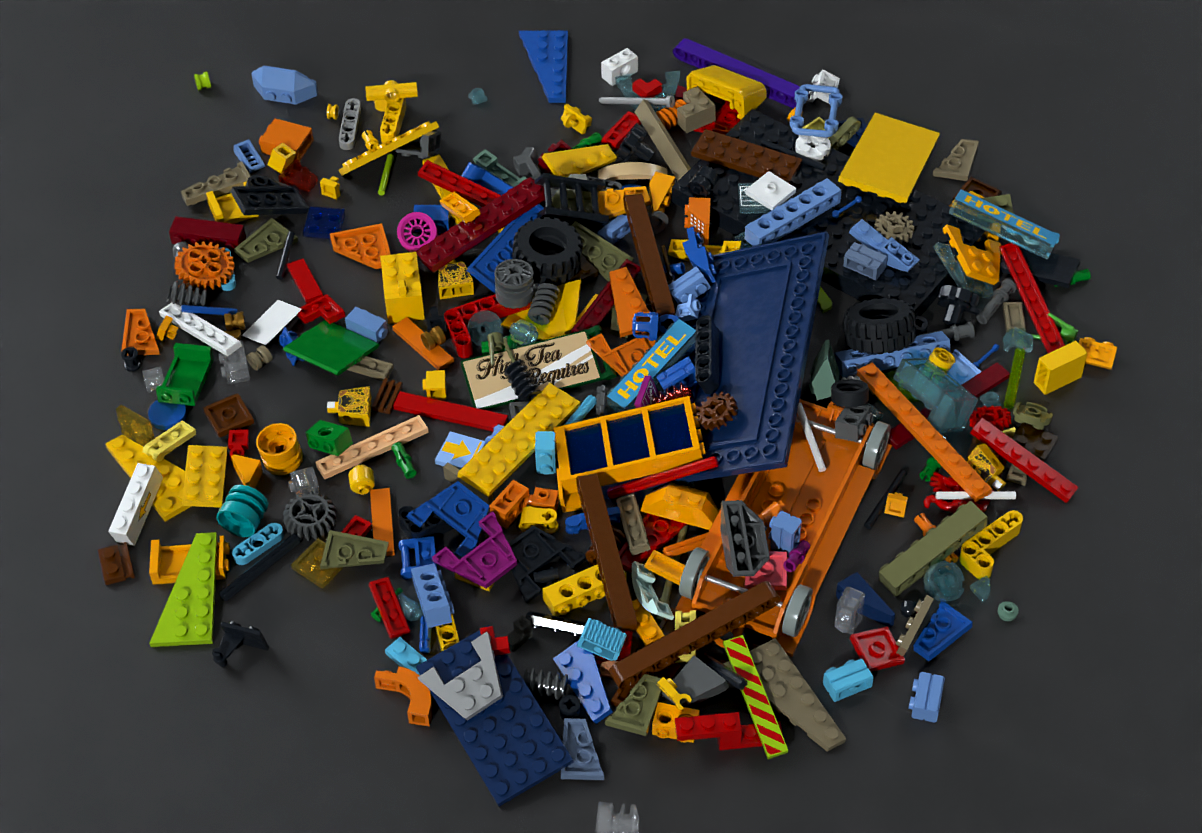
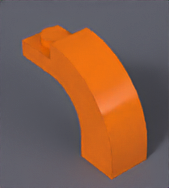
(406, 682)

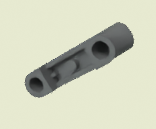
(525, 165)

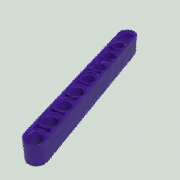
(702, 57)

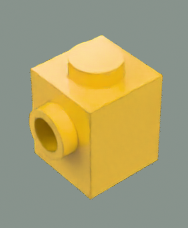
(281, 157)
(435, 384)

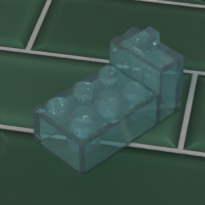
(947, 399)

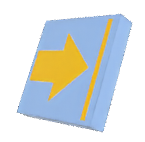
(458, 450)

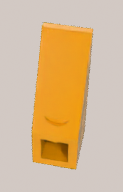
(660, 191)

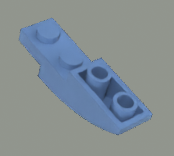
(897, 255)

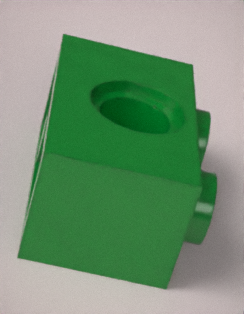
(329, 437)

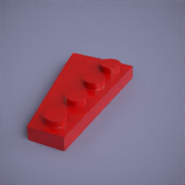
(659, 532)

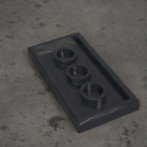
(1056, 270)

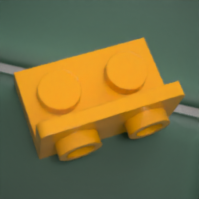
(1098, 353)

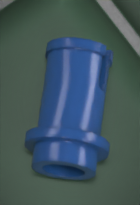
(678, 268)

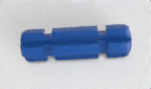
(425, 636)

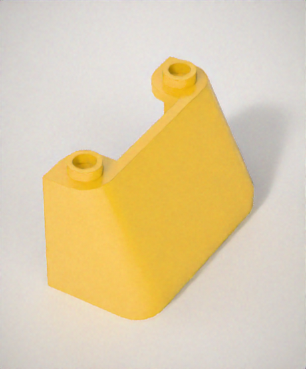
(737, 89)

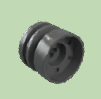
(514, 283)

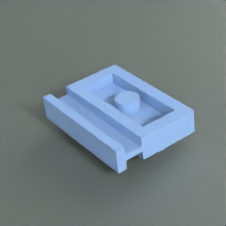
(962, 368)

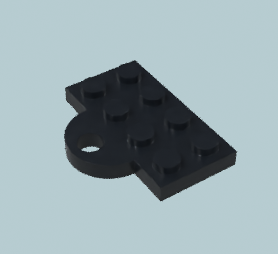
(268, 197)

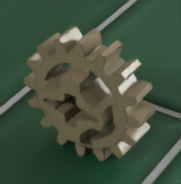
(895, 227)

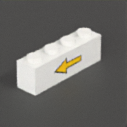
(135, 504)

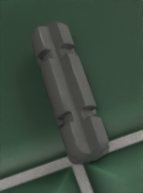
(601, 402)

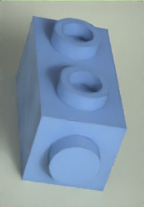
(366, 324)

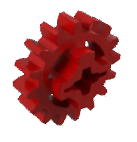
(995, 415)

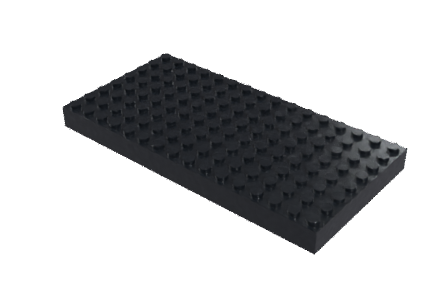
(917, 286)

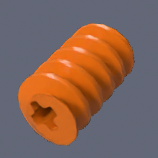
(669, 115)

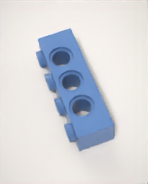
(432, 595)

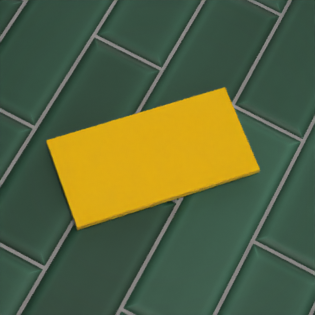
(889, 158)

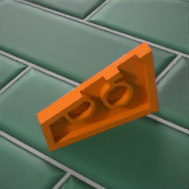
(139, 333)

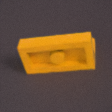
(568, 502)

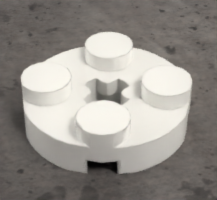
(821, 149)

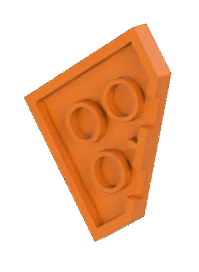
(362, 244)

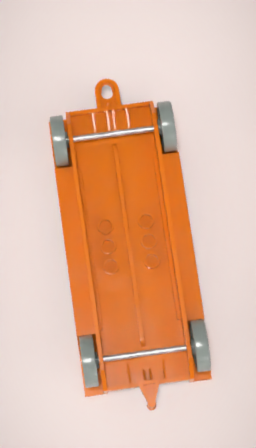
(822, 502)

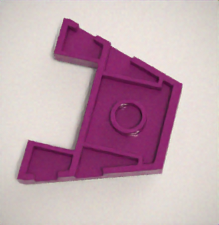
(486, 561)

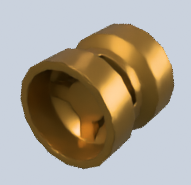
(234, 321)
(432, 338)

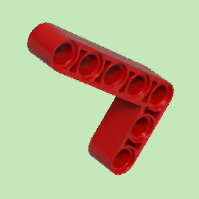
(458, 318)

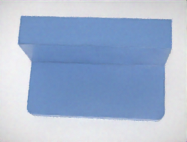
(615, 229)

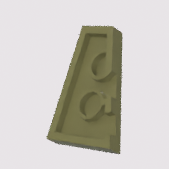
(352, 550)

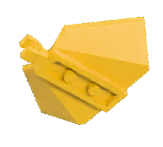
(562, 317)

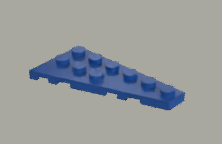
(549, 59)

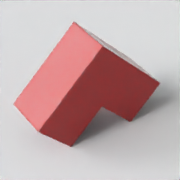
(647, 90)
(500, 644)

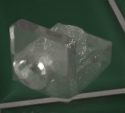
(153, 378)

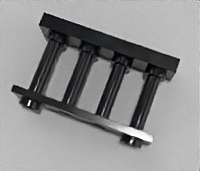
(591, 220)

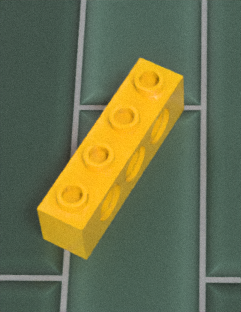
(573, 586)

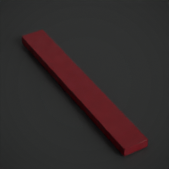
(977, 386)

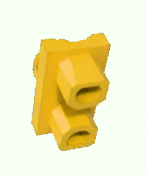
(574, 118)

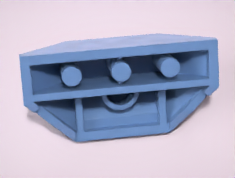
(283, 85)

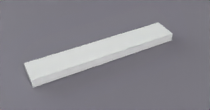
(201, 329)

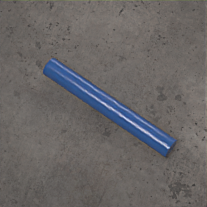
(207, 310)

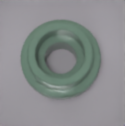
(1007, 615)

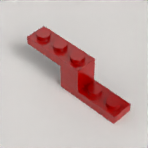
(723, 726)

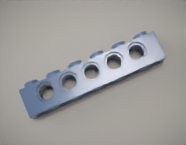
(793, 213)
(850, 360)

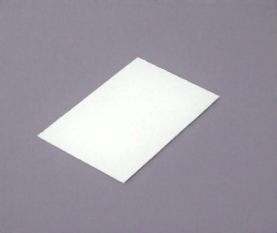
(272, 322)

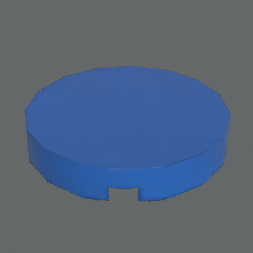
(166, 415)

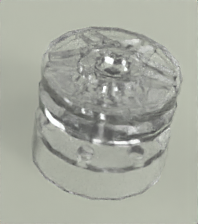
(613, 822)

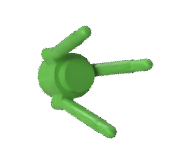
(1067, 333)

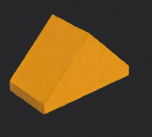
(247, 469)

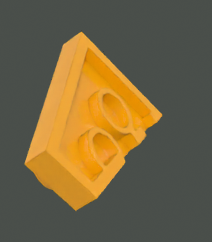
(612, 200)

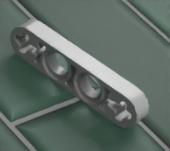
(346, 124)

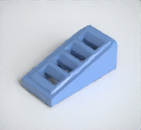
(244, 146)

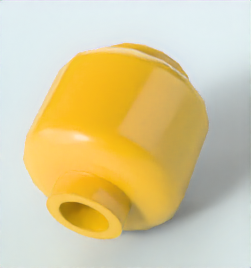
(361, 479)

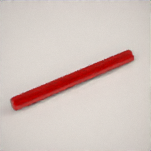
(662, 477)

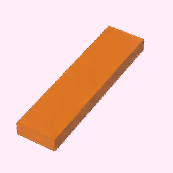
(411, 334)
(382, 517)

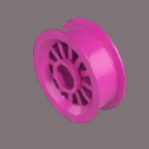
(414, 217)

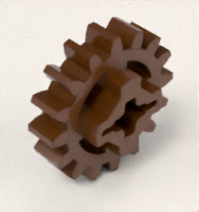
(716, 411)

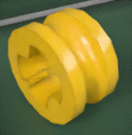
(332, 111)

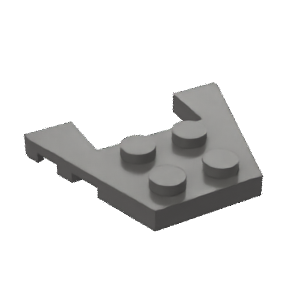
(472, 689)

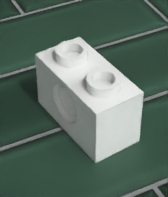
(620, 64)

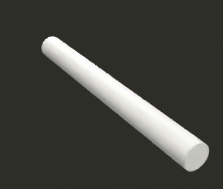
(810, 438)
(963, 495)

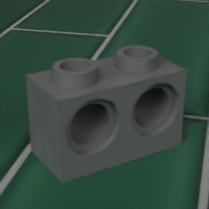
(853, 422)

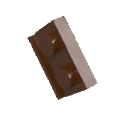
(115, 563)

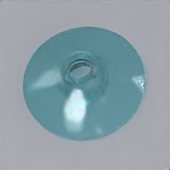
(486, 319)

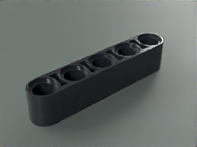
(707, 355)

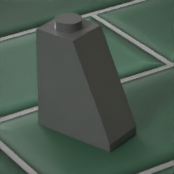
(698, 682)

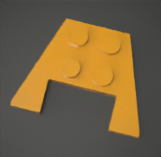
(974, 261)

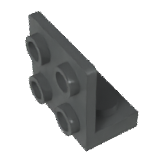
(429, 145)

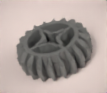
(310, 515)

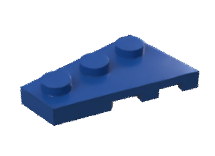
(942, 631)

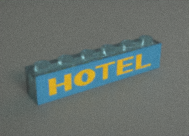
(1003, 224)
(660, 357)

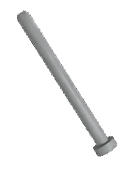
(669, 101)

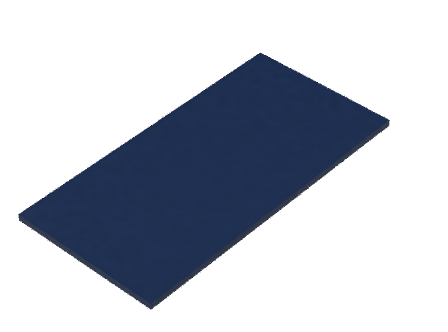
(765, 324)

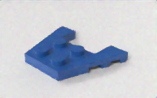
(459, 509)

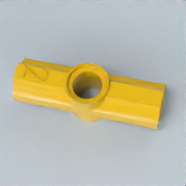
(391, 91)

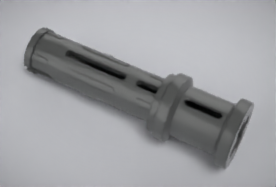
(999, 296)
(957, 332)

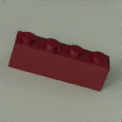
(197, 230)

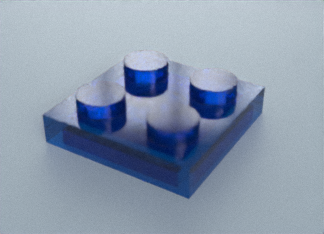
(323, 221)

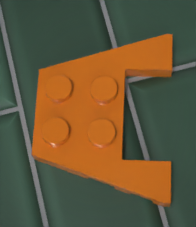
(625, 355)

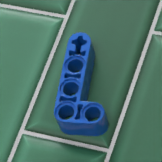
(485, 178)

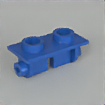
(285, 339)

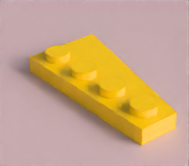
(579, 160)

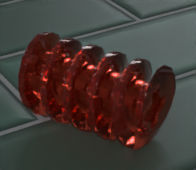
(677, 393)

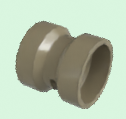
(259, 357)

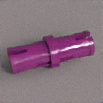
(796, 556)

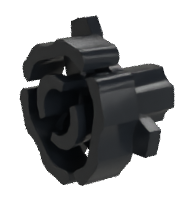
(634, 144)
(957, 301)

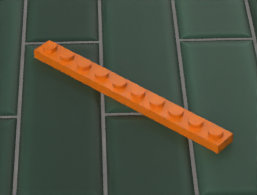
(924, 432)

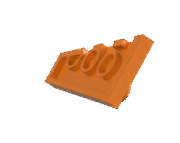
(626, 300)

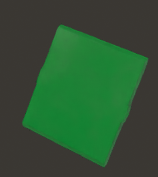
(331, 347)

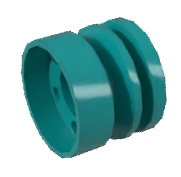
(242, 510)

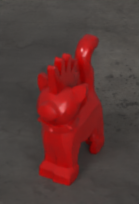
(944, 483)

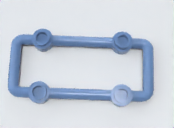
(801, 97)

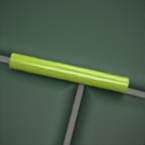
(385, 176)

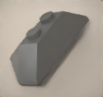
(742, 539)

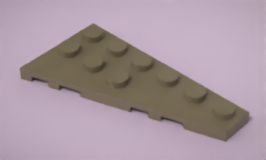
(793, 696)

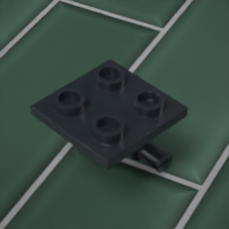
(233, 637)

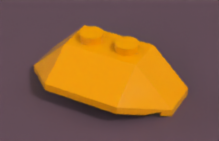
(682, 505)

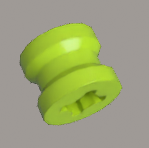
(202, 80)

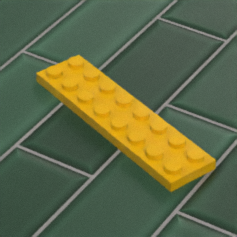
(517, 440)

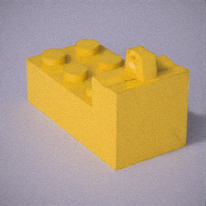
(402, 287)

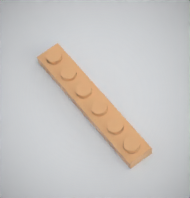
(372, 447)

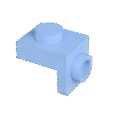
(689, 310)

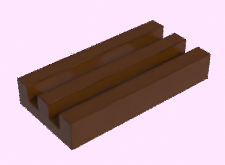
(398, 386)

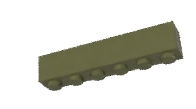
(932, 548)

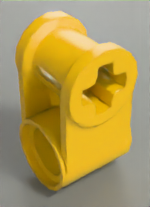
(540, 518)

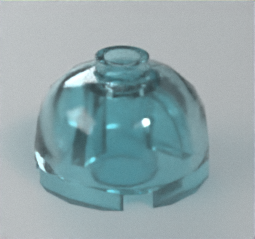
(944, 581)

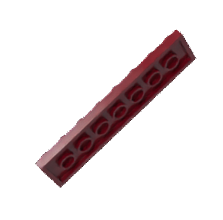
(491, 219)

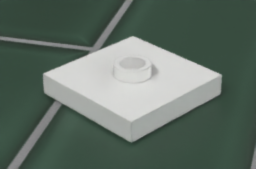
(770, 191)

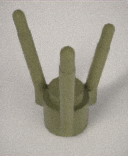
(495, 343)

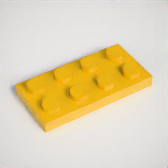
(204, 476)

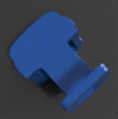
(652, 326)

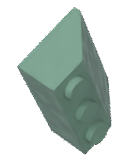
(824, 372)

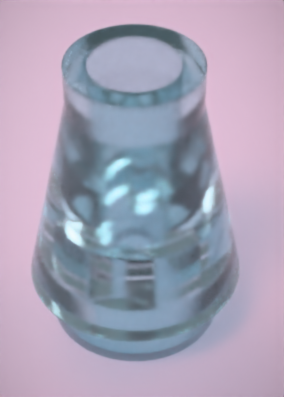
(410, 608)

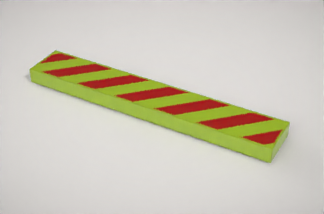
(756, 697)

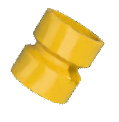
(942, 359)

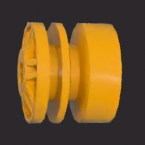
(279, 449)

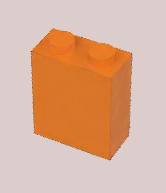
(293, 135)

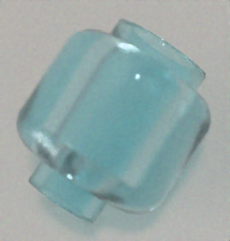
(523, 332)

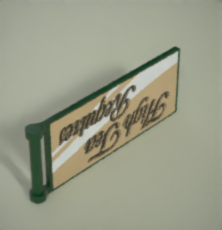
(559, 361)

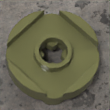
(1032, 414)

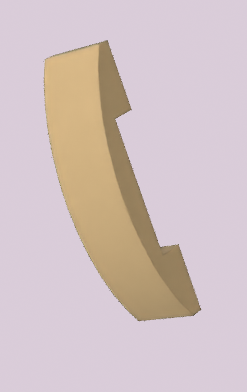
(630, 170)

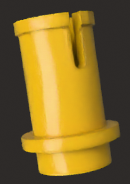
(369, 139)

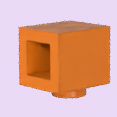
(544, 499)

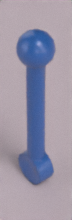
(835, 213)
(995, 347)

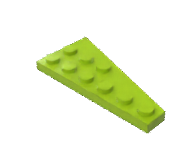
(190, 607)

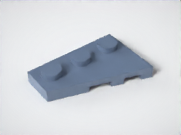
(581, 749)

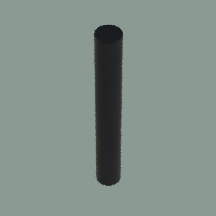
(285, 255)

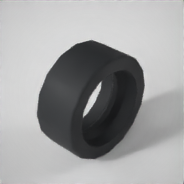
(849, 393)

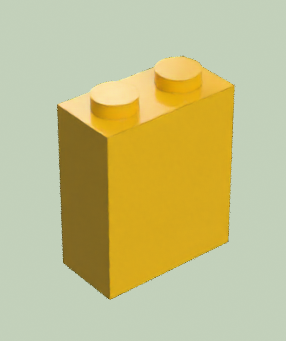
(1060, 367)

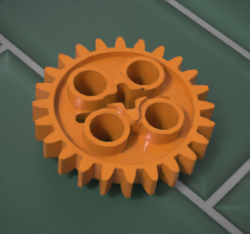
(204, 265)

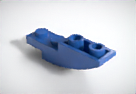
(699, 256)

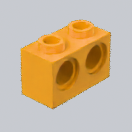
(668, 713)

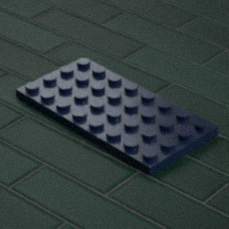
(508, 740)

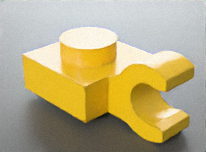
(669, 689)

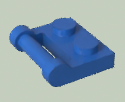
(424, 552)

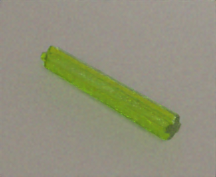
(1014, 378)

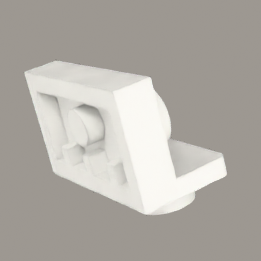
(824, 79)

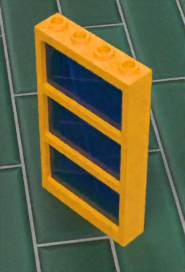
(629, 443)

